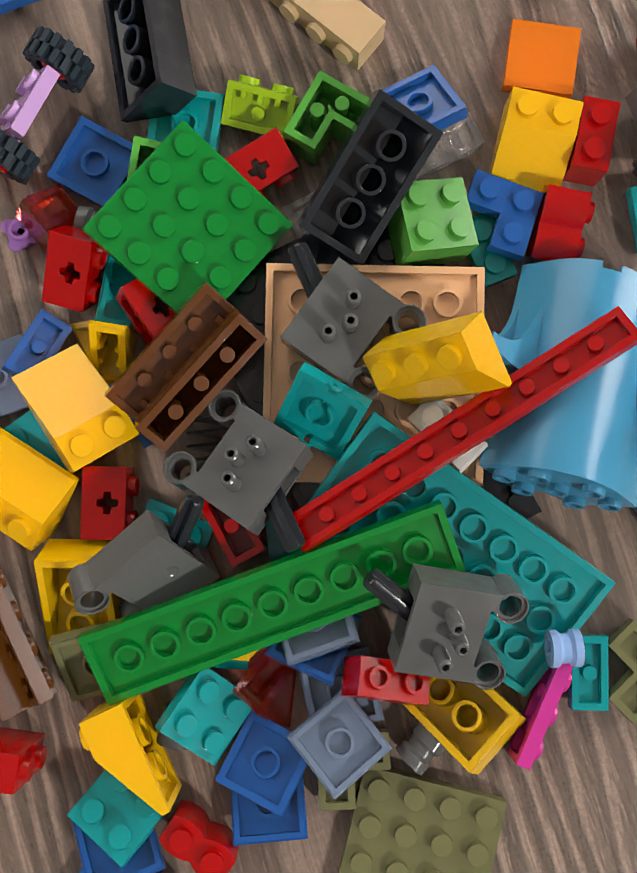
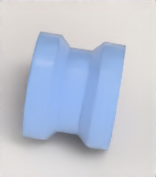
(564, 648)

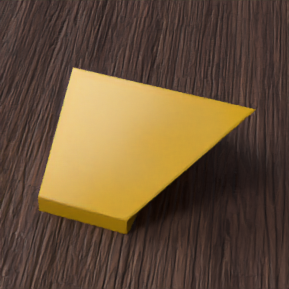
(107, 346)

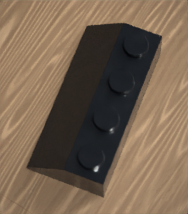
(149, 57)
(369, 176)

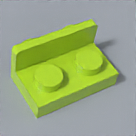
(257, 107)

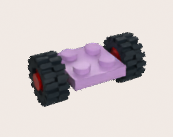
(57, 63)

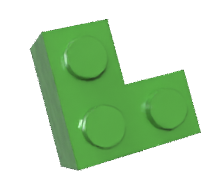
(324, 113)

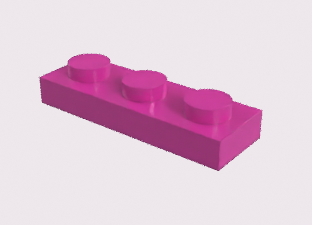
(540, 713)

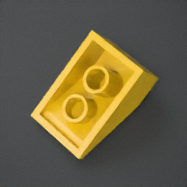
(535, 138)
(72, 408)
(56, 600)
(468, 721)
(126, 746)

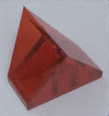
(45, 212)
(268, 688)

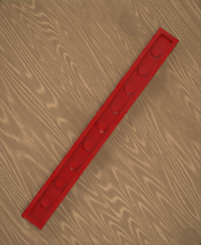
(466, 427)

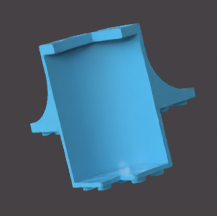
(586, 436)

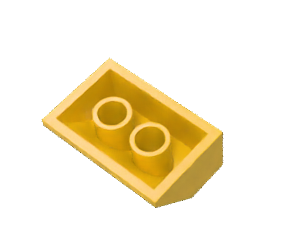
(438, 361)
(31, 492)

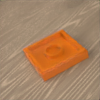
(541, 58)

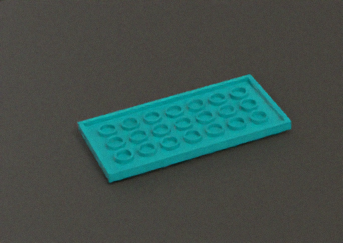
(491, 542)

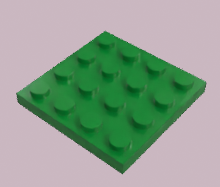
(187, 221)

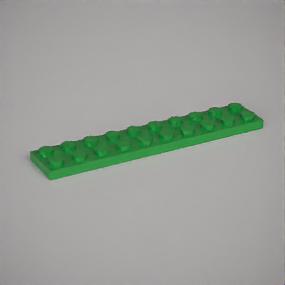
(264, 604)

